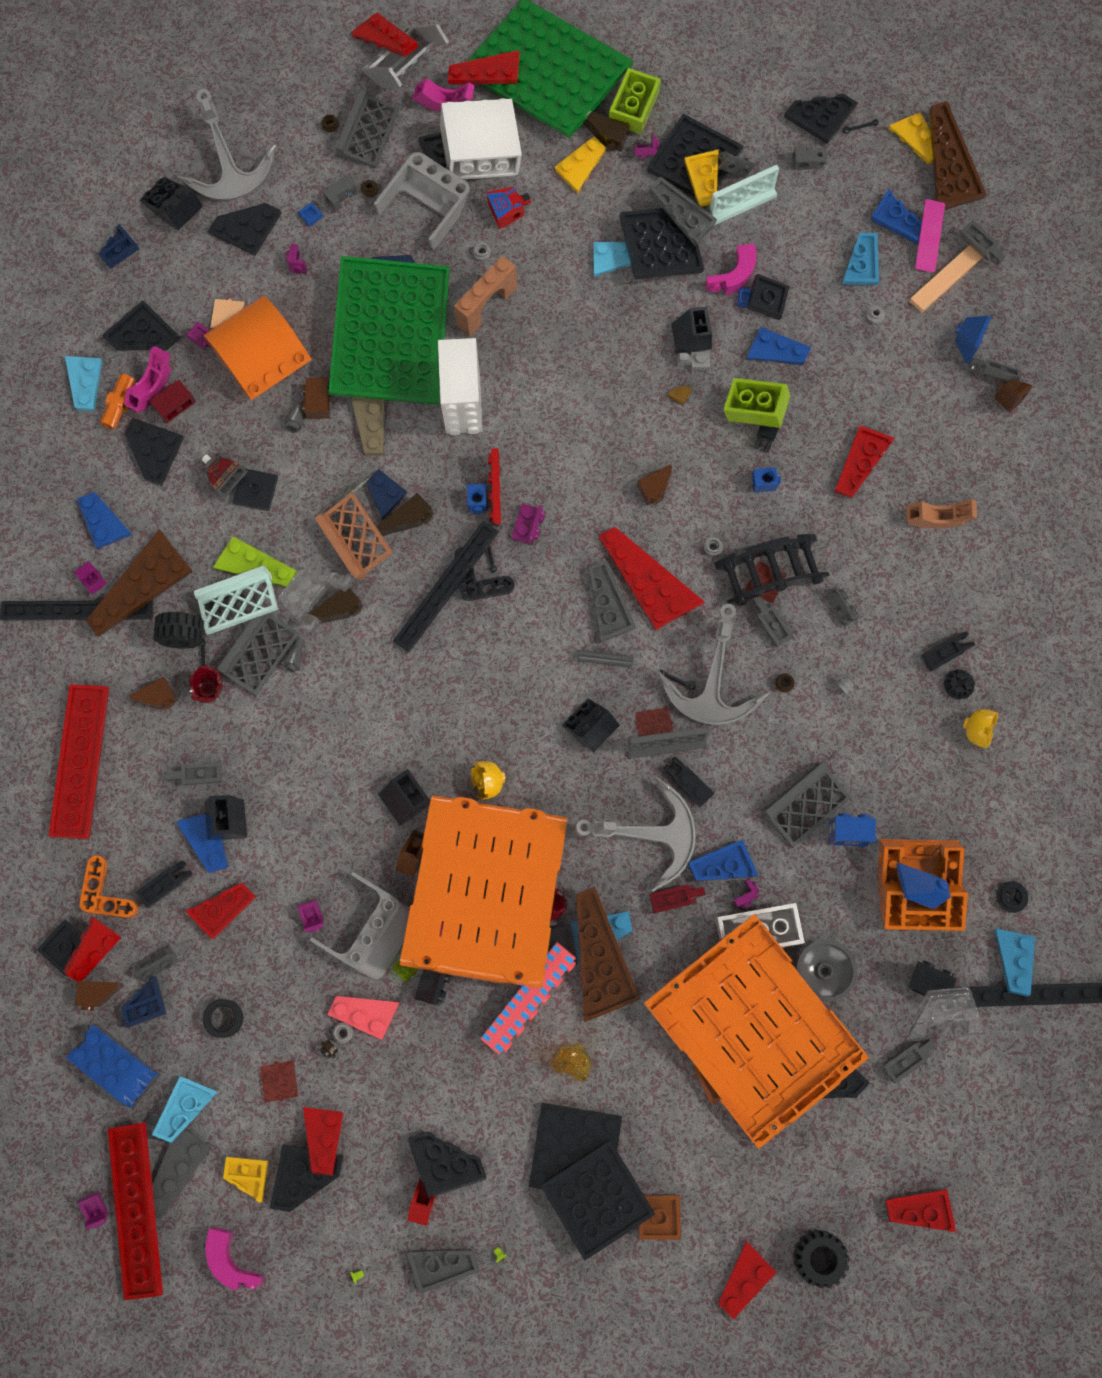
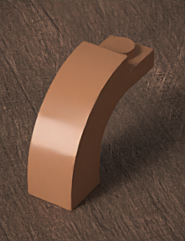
(947, 516)

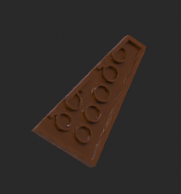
(953, 168)
(146, 578)
(603, 968)

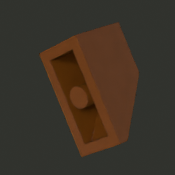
(1012, 394)
(654, 485)
(156, 695)
(411, 854)
(95, 994)

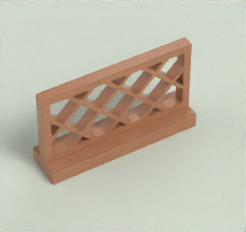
(339, 542)

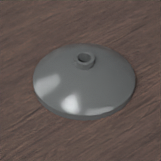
(840, 967)

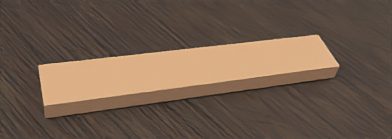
(945, 278)

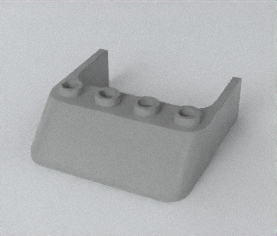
(388, 67)
(433, 187)
(379, 938)

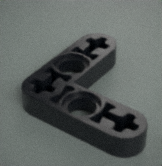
(478, 585)

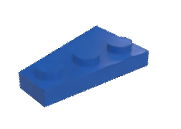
(897, 218)
(775, 347)
(101, 521)
(209, 851)
(724, 863)

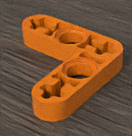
(99, 900)

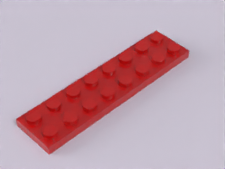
(79, 762)
(135, 1212)

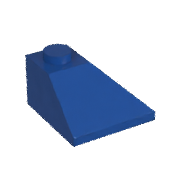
(971, 335)
(922, 886)

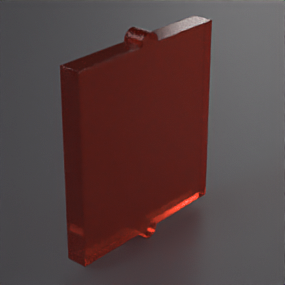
(766, 576)
(654, 722)
(279, 1081)

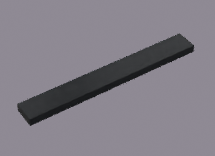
(446, 586)
(61, 610)
(1040, 995)

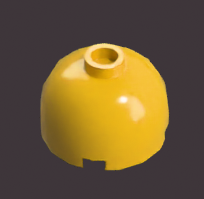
(980, 727)
(487, 778)

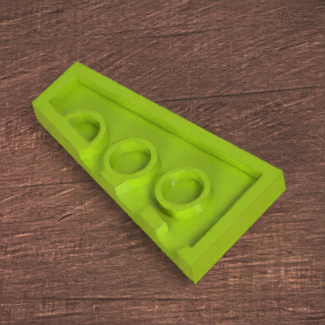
(241, 557)

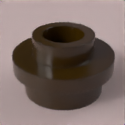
(329, 119)
(369, 192)
(786, 677)
(328, 1049)

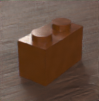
(316, 398)

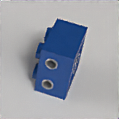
(852, 831)

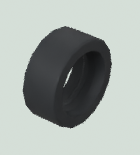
(207, 1015)

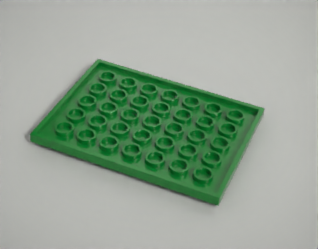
(560, 67)
(388, 330)

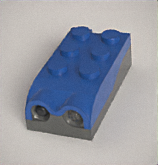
(113, 1066)

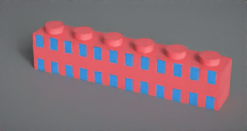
(526, 1000)

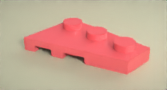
(364, 1014)

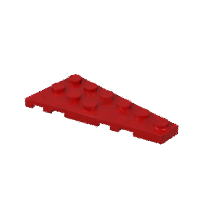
(653, 586)

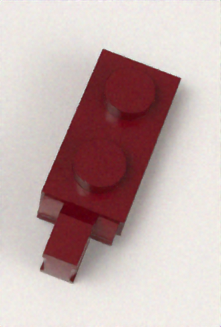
(675, 898)

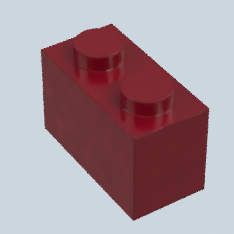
(172, 401)

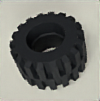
(178, 630)
(834, 1271)

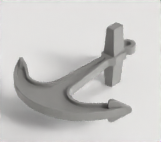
(233, 182)
(708, 706)
(677, 835)

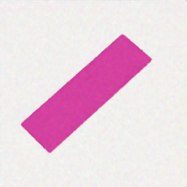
(930, 235)

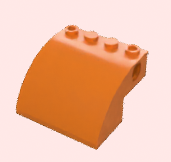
(257, 347)
(934, 857)

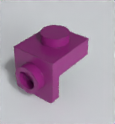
(644, 150)
(292, 257)
(196, 335)
(90, 577)
(745, 900)
(311, 915)
(93, 1210)

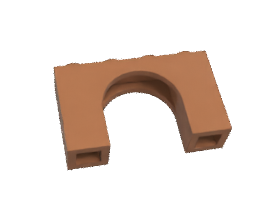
(499, 279)

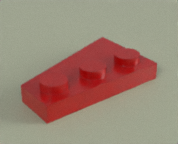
(221, 910)
(92, 949)
(323, 1137)
(922, 1209)
(746, 1280)

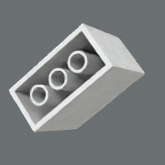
(480, 138)
(460, 386)

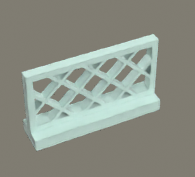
(744, 195)
(247, 580)

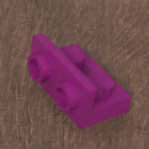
(527, 524)

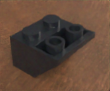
(692, 331)
(591, 724)
(404, 797)
(225, 817)
(928, 978)
(432, 987)

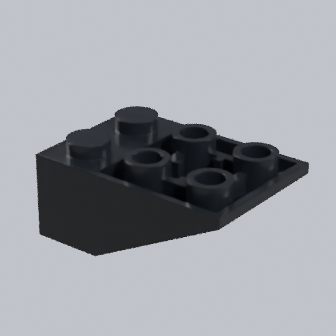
(172, 202)

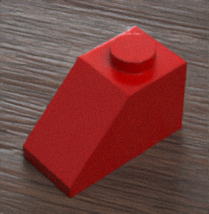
(420, 1206)

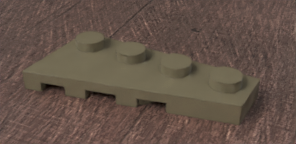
(370, 421)

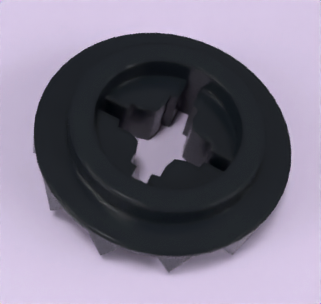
(959, 692)
(1021, 897)

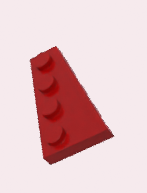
(385, 34)
(487, 70)
(863, 456)
(493, 477)

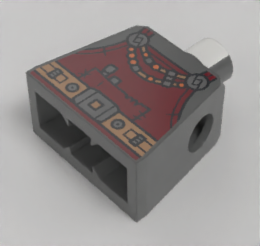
(222, 472)

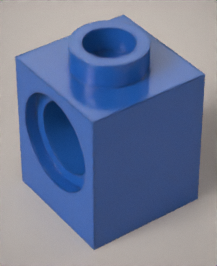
(761, 486)
(473, 491)

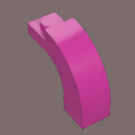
(433, 96)
(740, 276)
(151, 383)
(221, 1264)

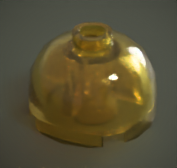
(572, 1061)

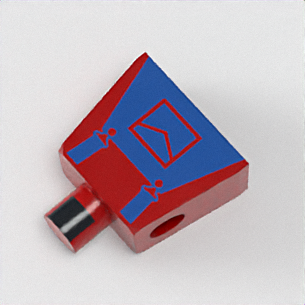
(507, 205)

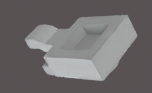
(697, 359)

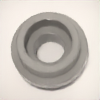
(482, 247)
(873, 318)
(713, 541)
(845, 684)
(336, 1033)

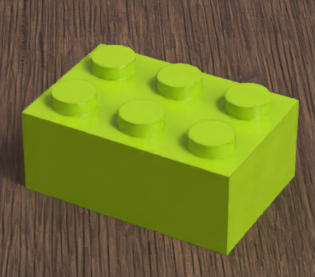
(635, 100)
(757, 402)

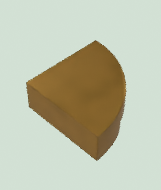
(680, 394)

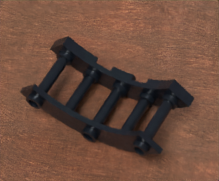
(768, 549)

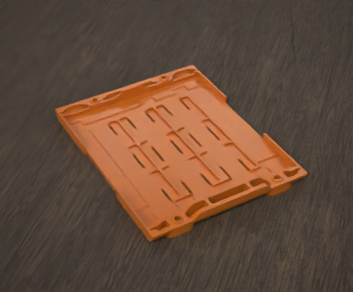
(434, 905)
(705, 1040)

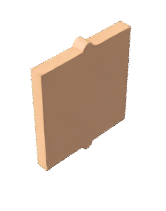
(224, 310)

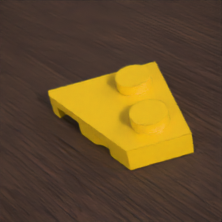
(247, 1175)

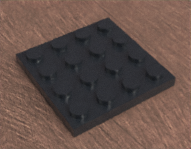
(686, 140)
(658, 245)
(568, 1136)
(597, 1200)

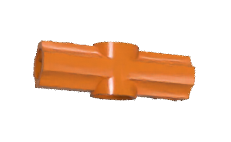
(115, 402)

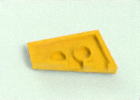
(916, 134)
(578, 165)
(703, 175)

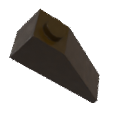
(608, 131)
(408, 516)
(338, 607)

